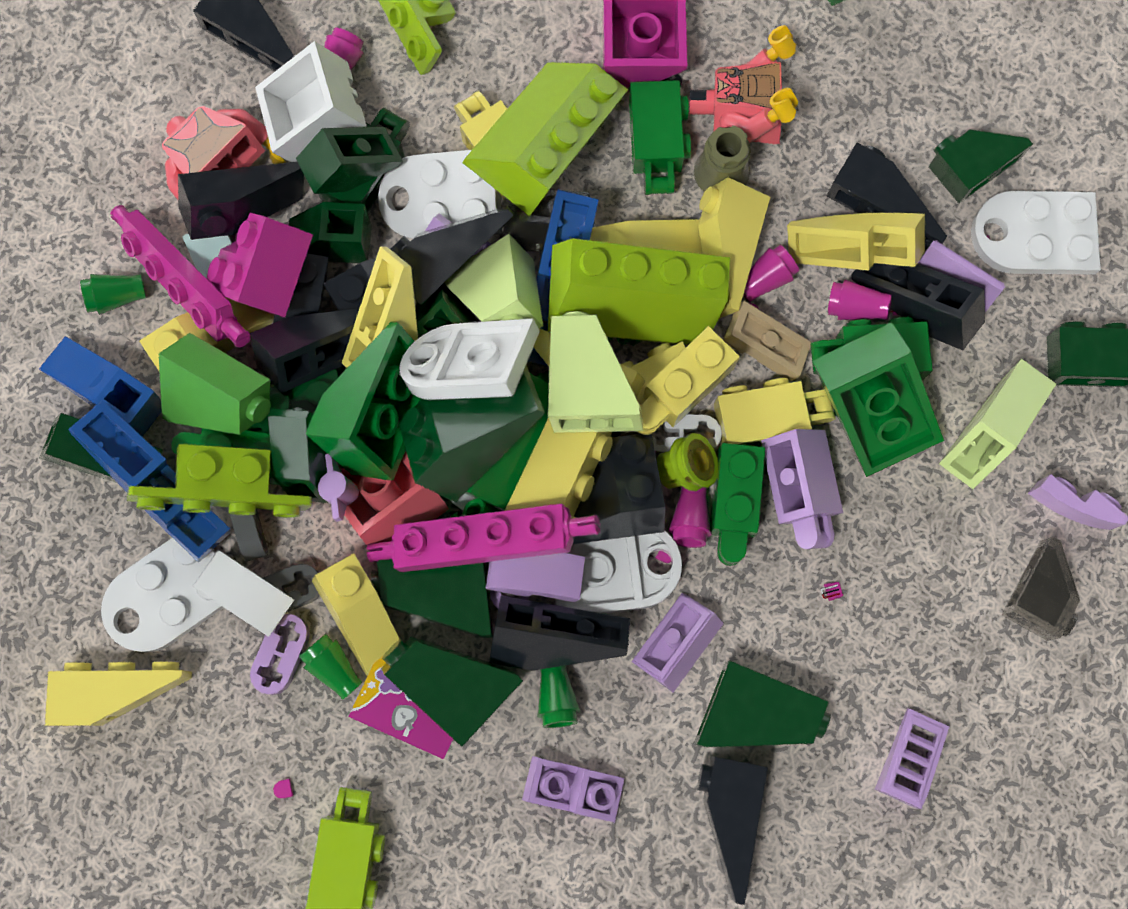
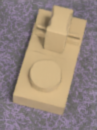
(767, 341)

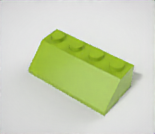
(544, 131)
(639, 289)

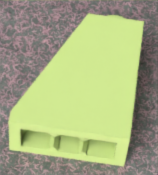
(499, 283)
(586, 380)
(998, 424)

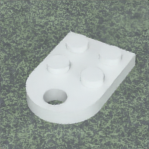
(435, 186)
(1041, 232)
(469, 359)
(618, 573)
(161, 595)

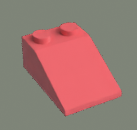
(390, 503)

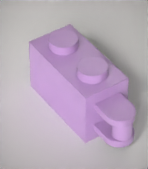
(803, 485)

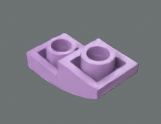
(1092, 509)
(545, 575)
(573, 789)

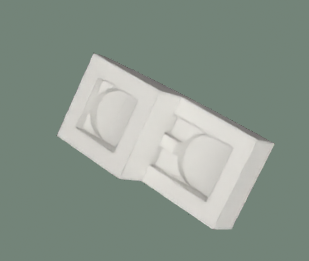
(243, 593)

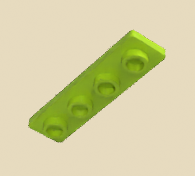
(412, 23)
(221, 479)

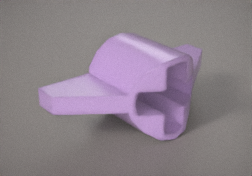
(337, 489)

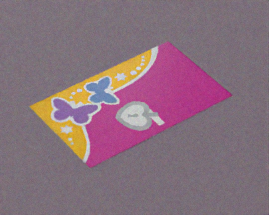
(393, 713)

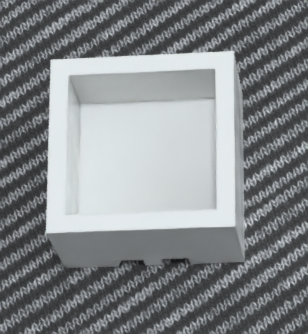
(305, 97)

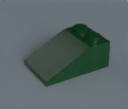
(462, 438)

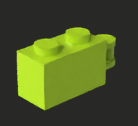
(346, 856)

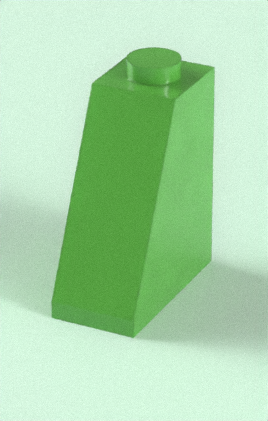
(210, 388)

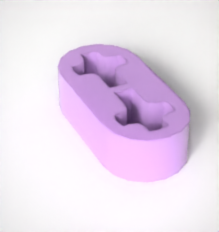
(289, 659)

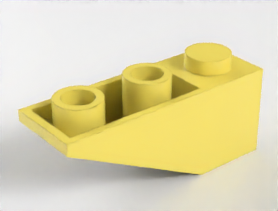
(98, 697)

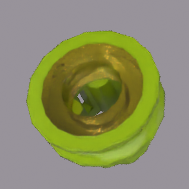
(688, 463)

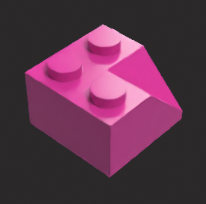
(644, 39)
(261, 264)

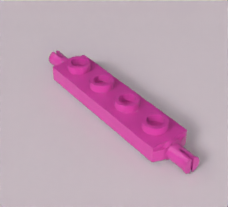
(179, 277)
(483, 538)

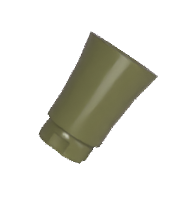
(723, 156)

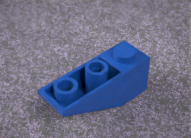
(98, 380)

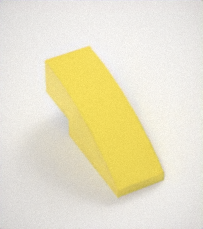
(858, 240)

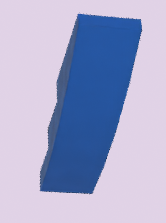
(570, 218)
(136, 463)

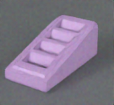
(886, 784)

